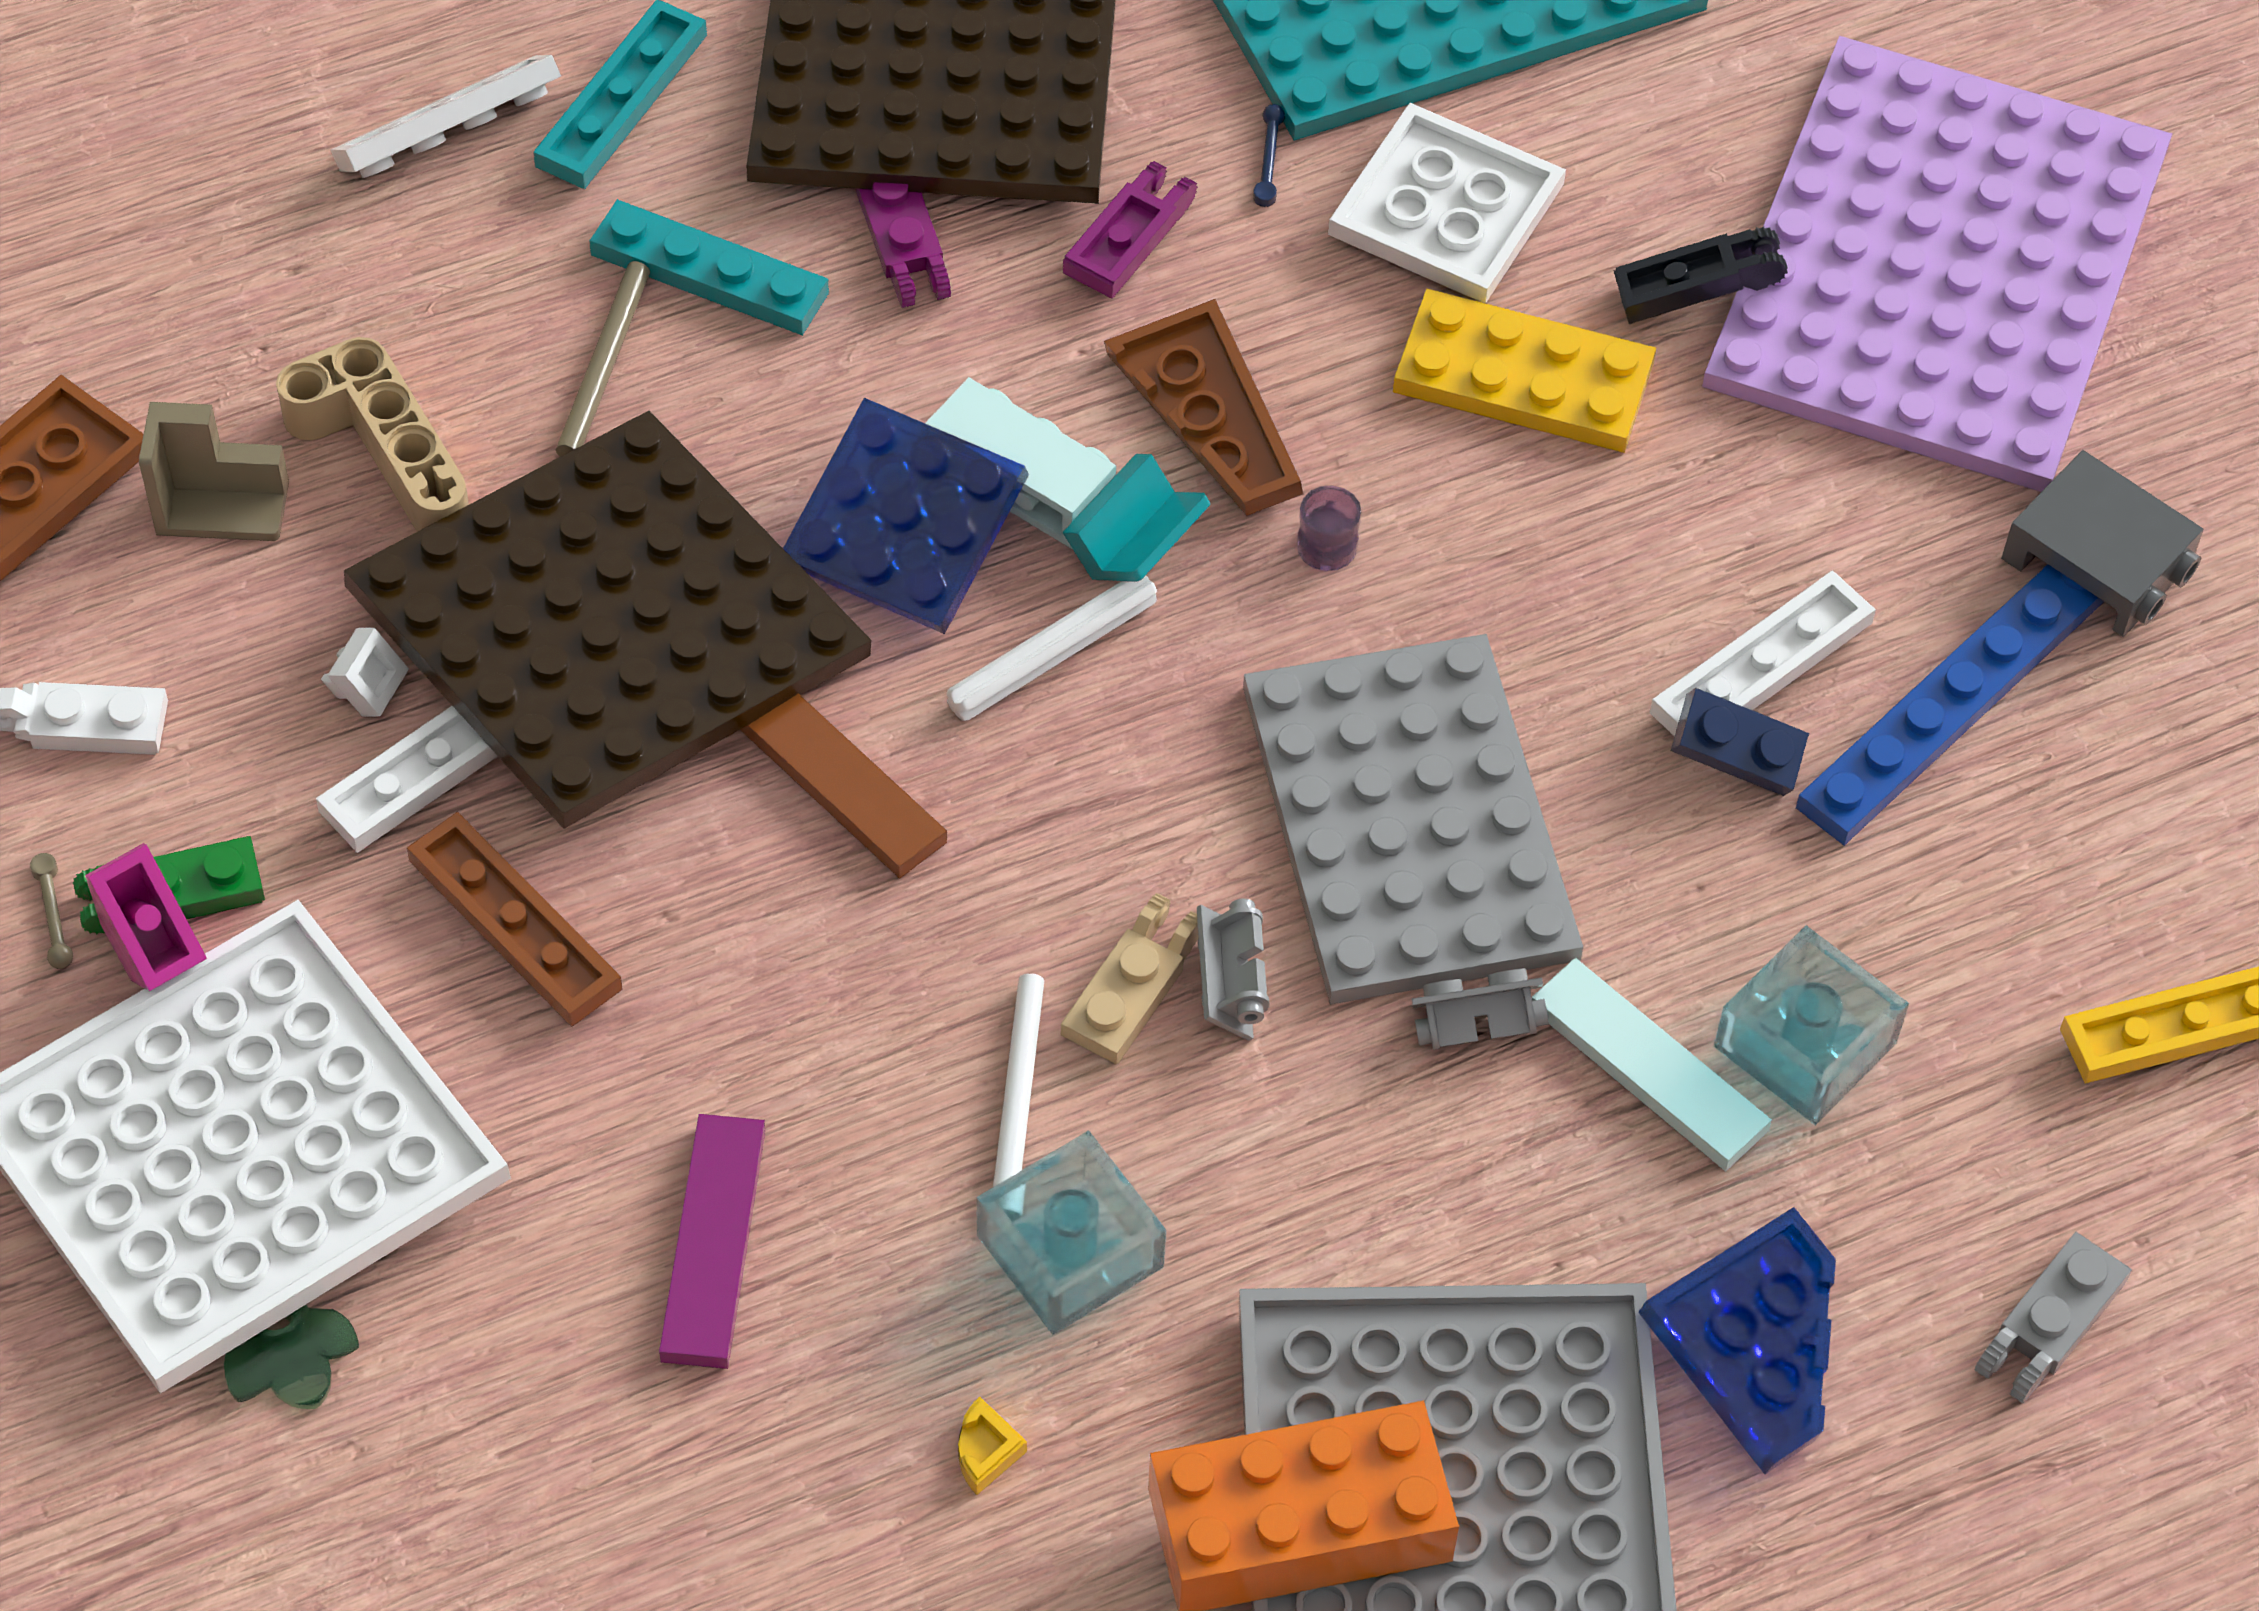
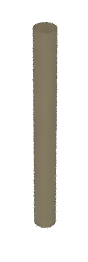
(603, 358)

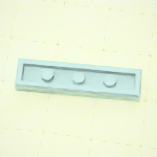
(1652, 1065)

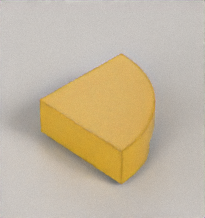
(987, 1446)

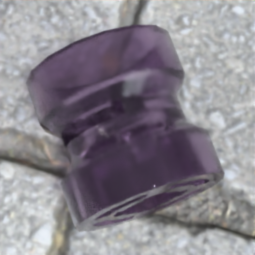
(1328, 528)

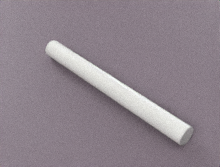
(1019, 1077)

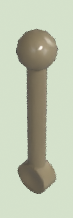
(45, 869)

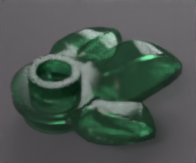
(291, 1358)

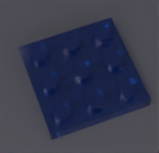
(905, 515)

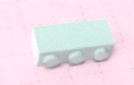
(1060, 470)

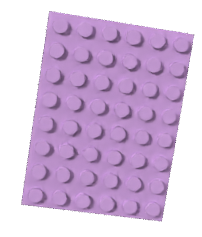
(1942, 264)

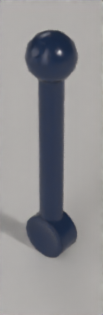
(1266, 192)

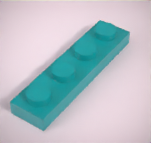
(620, 94)
(710, 267)

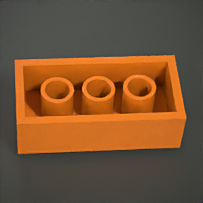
(1302, 1507)

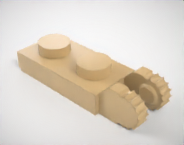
(1130, 984)

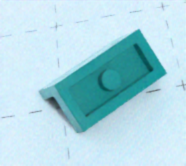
(1132, 522)

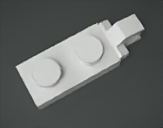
(85, 717)

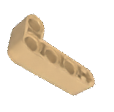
(364, 389)

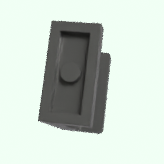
(2107, 539)

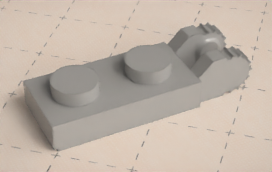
(2056, 1313)

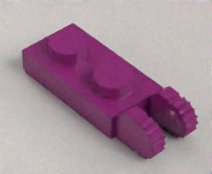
(1128, 231)
(904, 239)

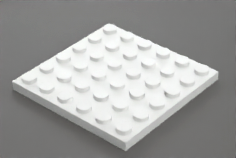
(235, 1144)

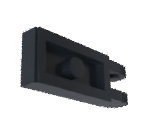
(1700, 273)

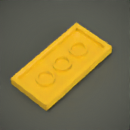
(1524, 370)

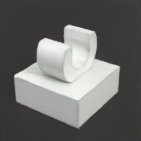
(366, 672)

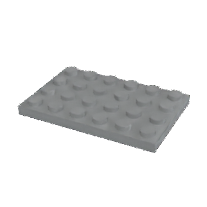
(1410, 818)

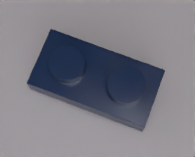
(1739, 742)

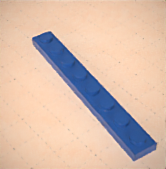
(1946, 704)

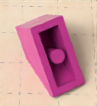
(143, 919)

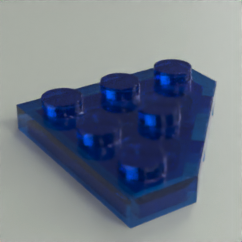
(1756, 1335)

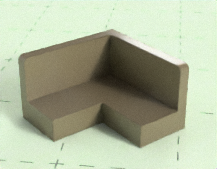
(207, 484)

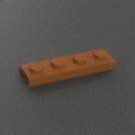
(514, 919)

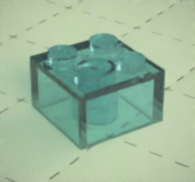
(1810, 1024)
(1070, 1232)

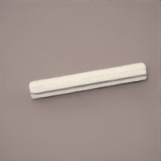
(1050, 647)

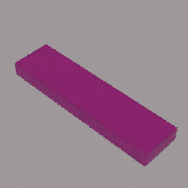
(712, 1241)

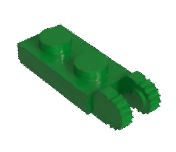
(200, 878)

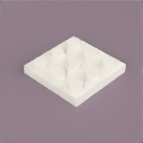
(1447, 202)

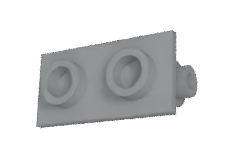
(1232, 985)
(1504, 1001)

